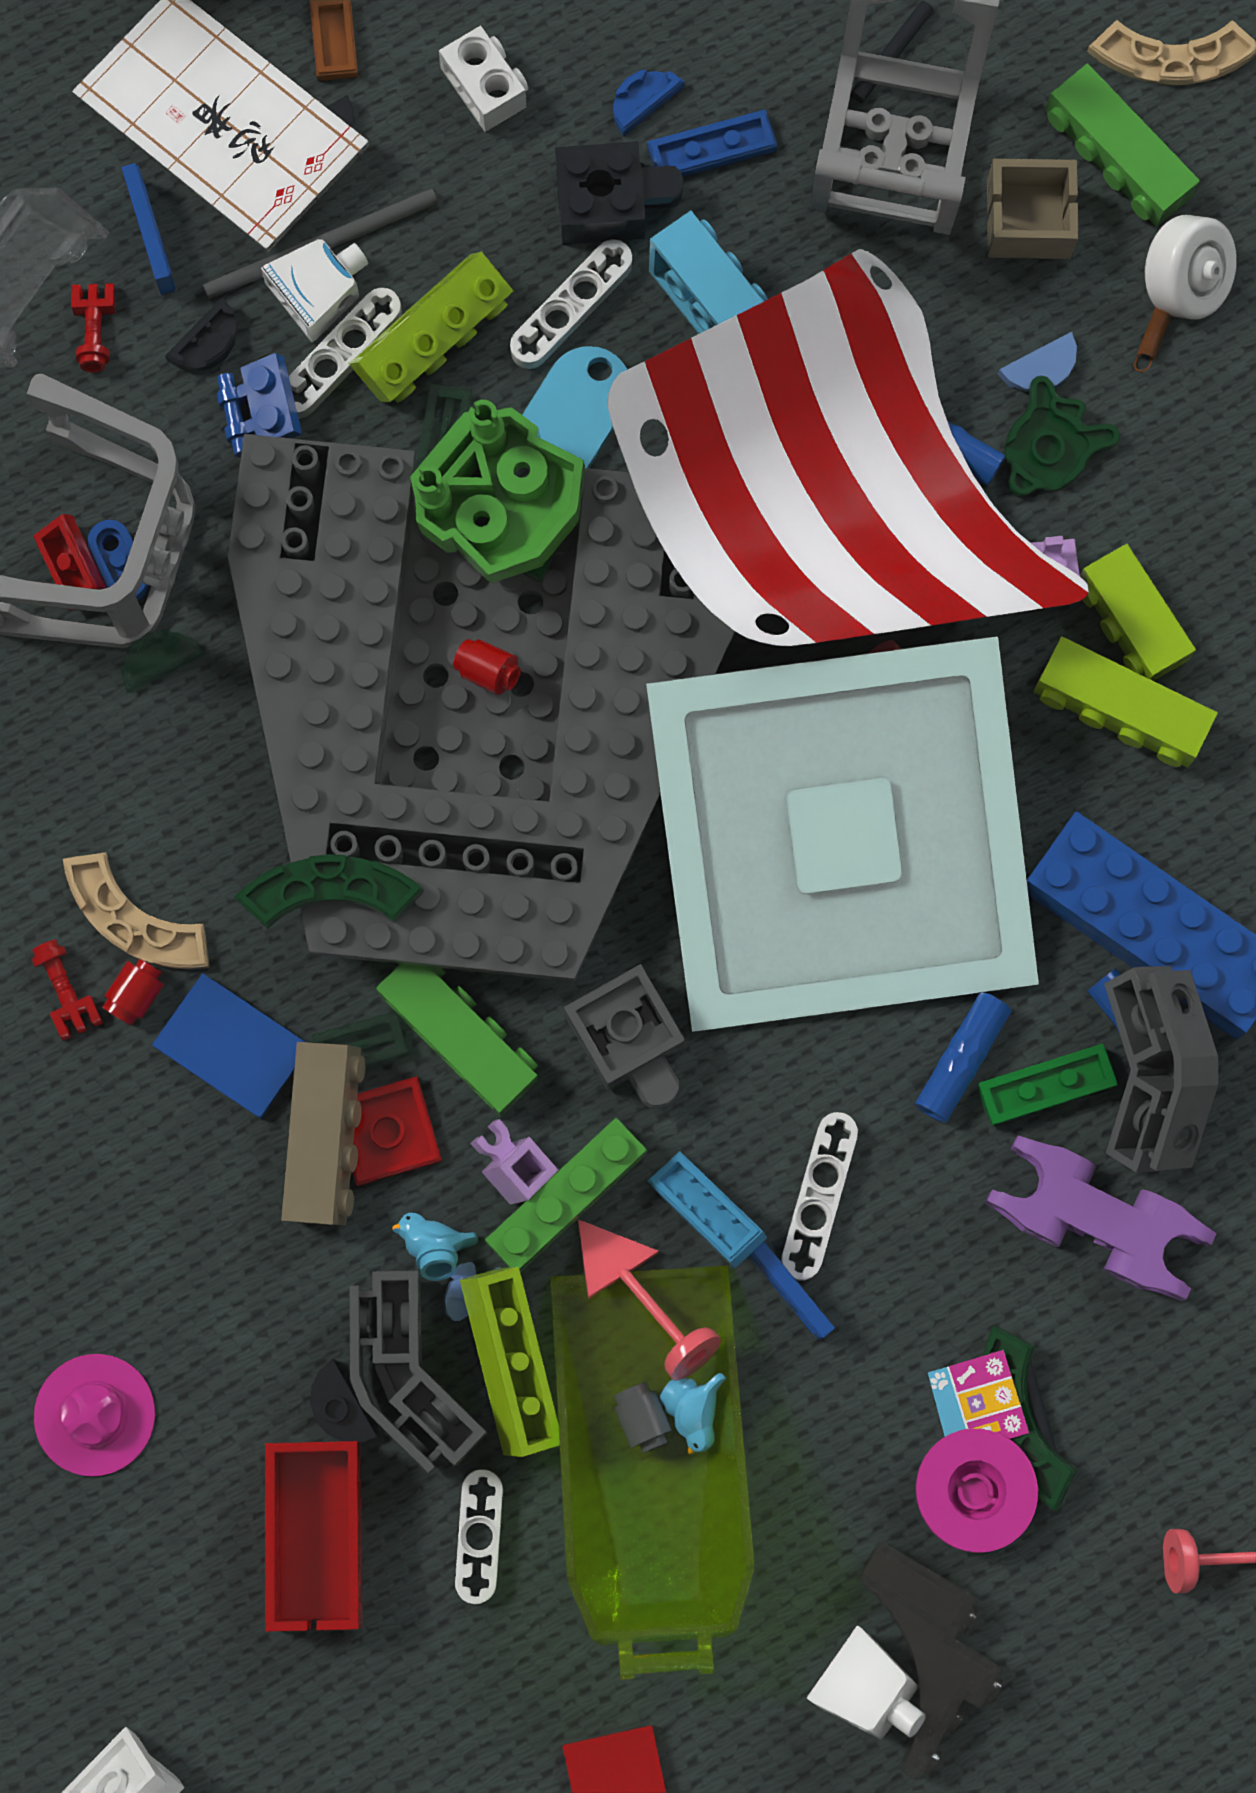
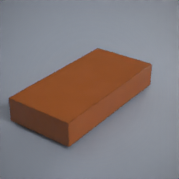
(333, 39)

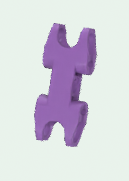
(1131, 1232)

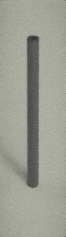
(332, 238)

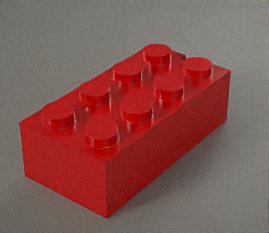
(313, 1536)

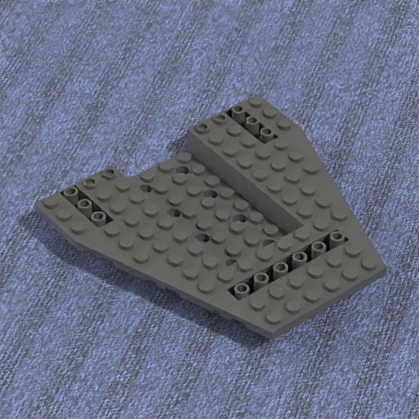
(338, 652)

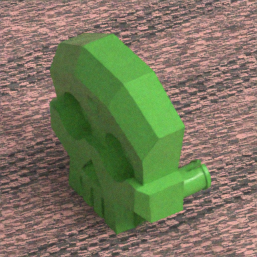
(525, 513)

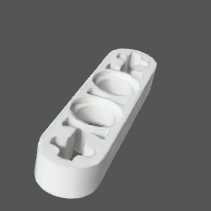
(566, 301)
(336, 350)
(819, 1196)

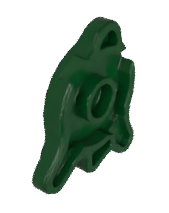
(1050, 442)

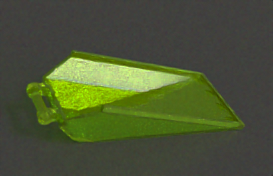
(664, 1533)

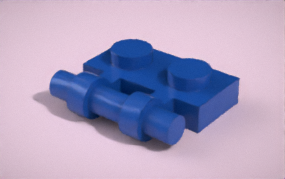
(269, 399)

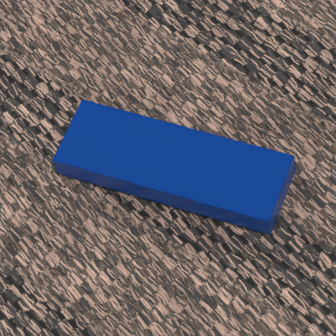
(715, 144)
(149, 228)
(791, 1291)

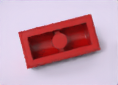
(68, 554)

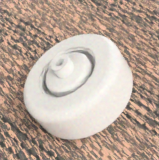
(1190, 266)

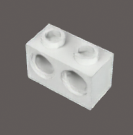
(477, 81)

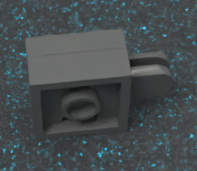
(629, 1036)

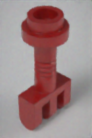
(93, 355)
(49, 956)

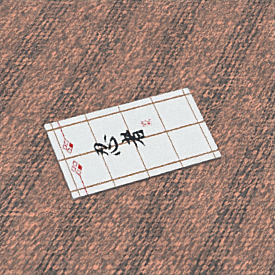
(221, 119)

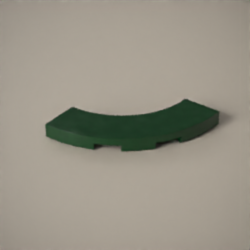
(328, 879)
(1051, 1471)

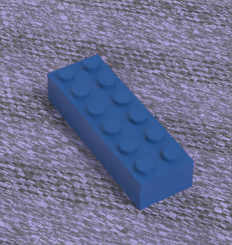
(1149, 919)

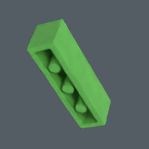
(1121, 145)
(459, 1035)
(566, 1196)

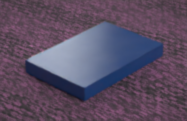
(230, 1046)

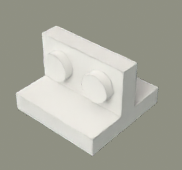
(125, 1768)

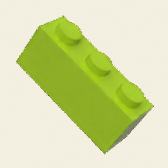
(1135, 615)

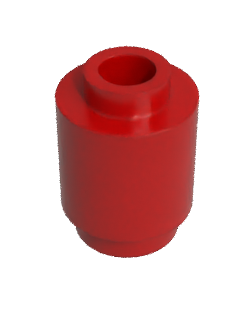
(487, 666)
(133, 991)

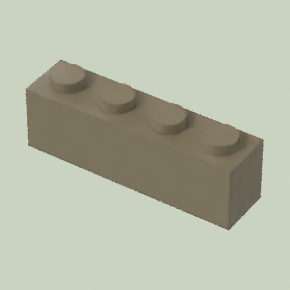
(322, 1133)

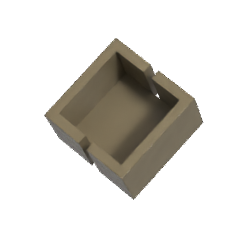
(1028, 208)

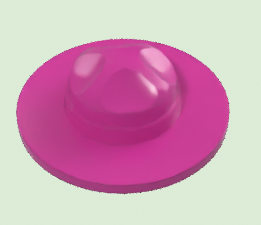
(94, 1415)
(976, 1490)

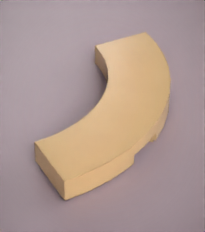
(1173, 64)
(126, 925)

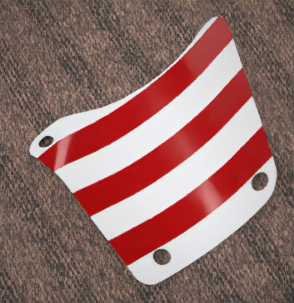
(823, 471)

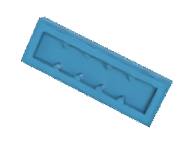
(707, 1209)

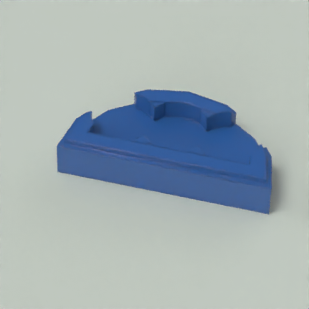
(641, 96)

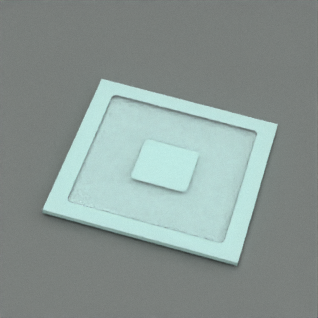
(843, 833)

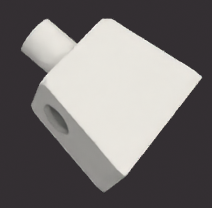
(868, 1689)

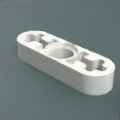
(466, 1570)

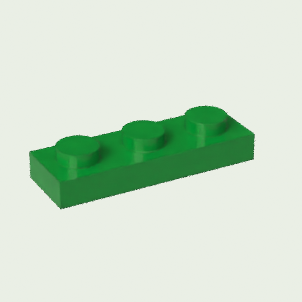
(1047, 1085)

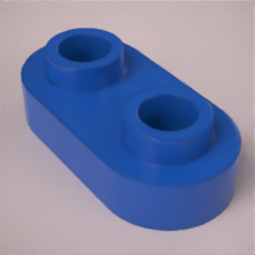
(112, 563)

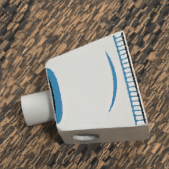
(315, 284)

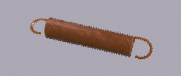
(1153, 336)

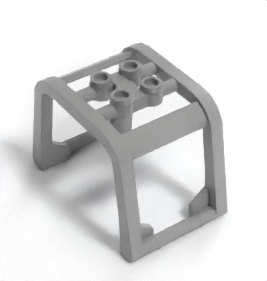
(890, 167)
(156, 545)

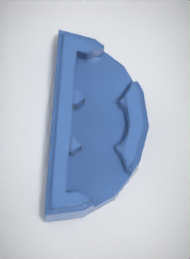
(1051, 360)

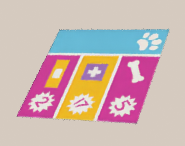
(978, 1396)

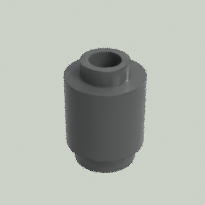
(642, 1417)

